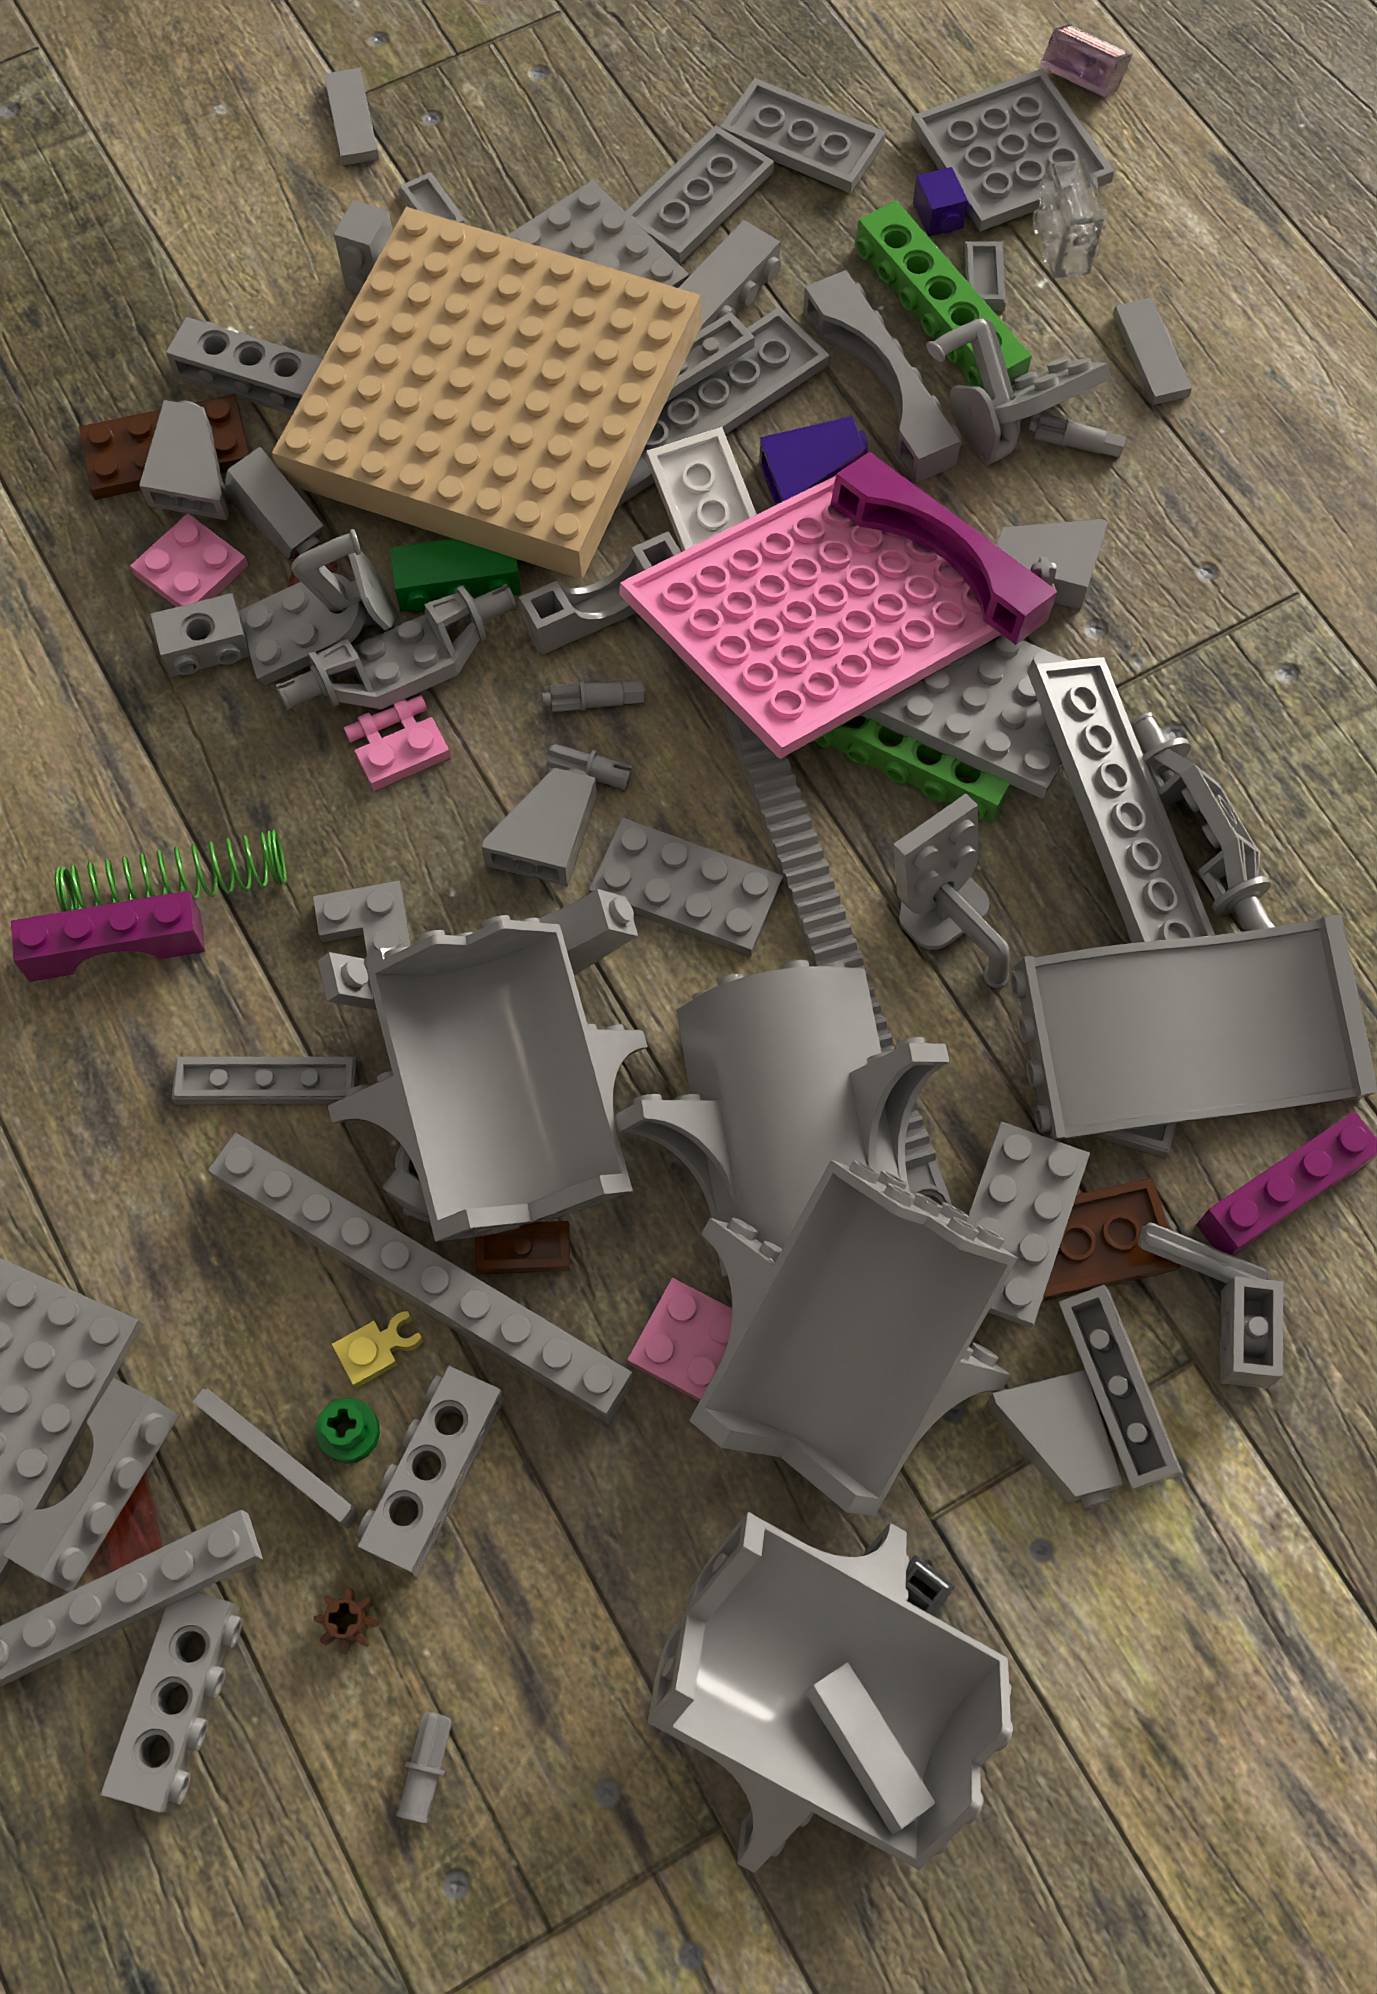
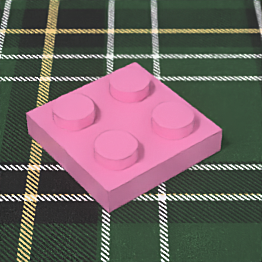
(189, 563)
(683, 1340)

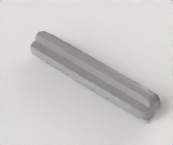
(1196, 1254)

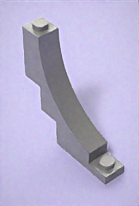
(589, 929)

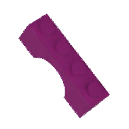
(153, 925)
(1289, 1185)

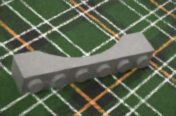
(845, 319)

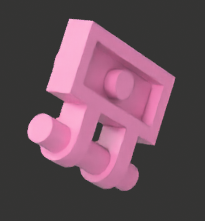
(400, 753)

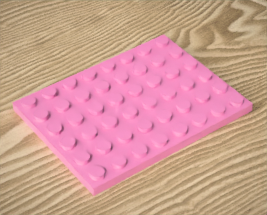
(808, 616)

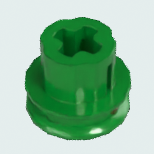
(357, 1442)

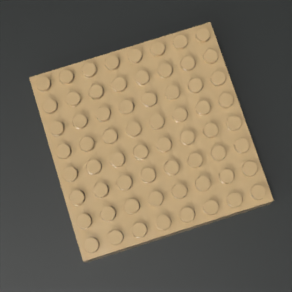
(490, 391)

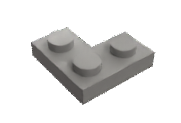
(367, 911)

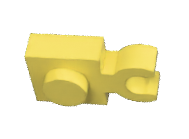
(369, 1352)

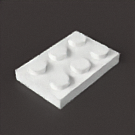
(700, 486)

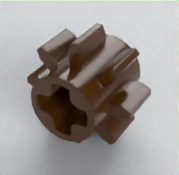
(338, 1609)

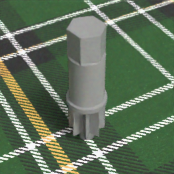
(1076, 435)
(593, 695)

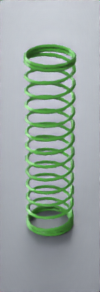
(272, 859)

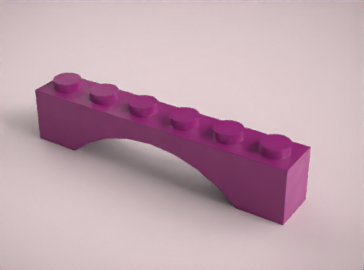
(882, 499)

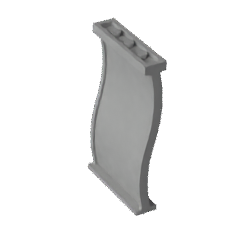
(1192, 1029)

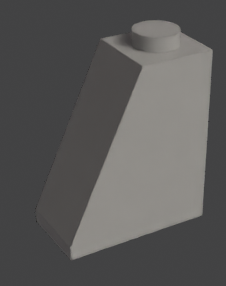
(183, 464)
(272, 504)
(1067, 544)
(545, 828)
(1061, 1435)

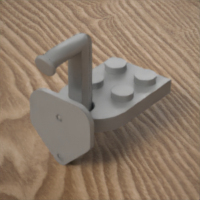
(1000, 407)
(316, 610)
(937, 887)

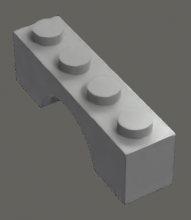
(565, 614)
(64, 1538)

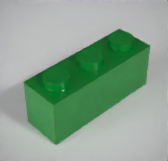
(437, 567)

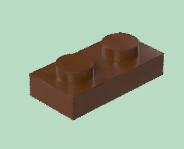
(525, 1249)

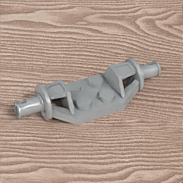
(402, 658)
(1224, 829)

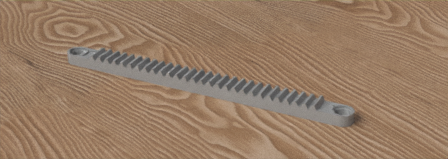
(819, 908)

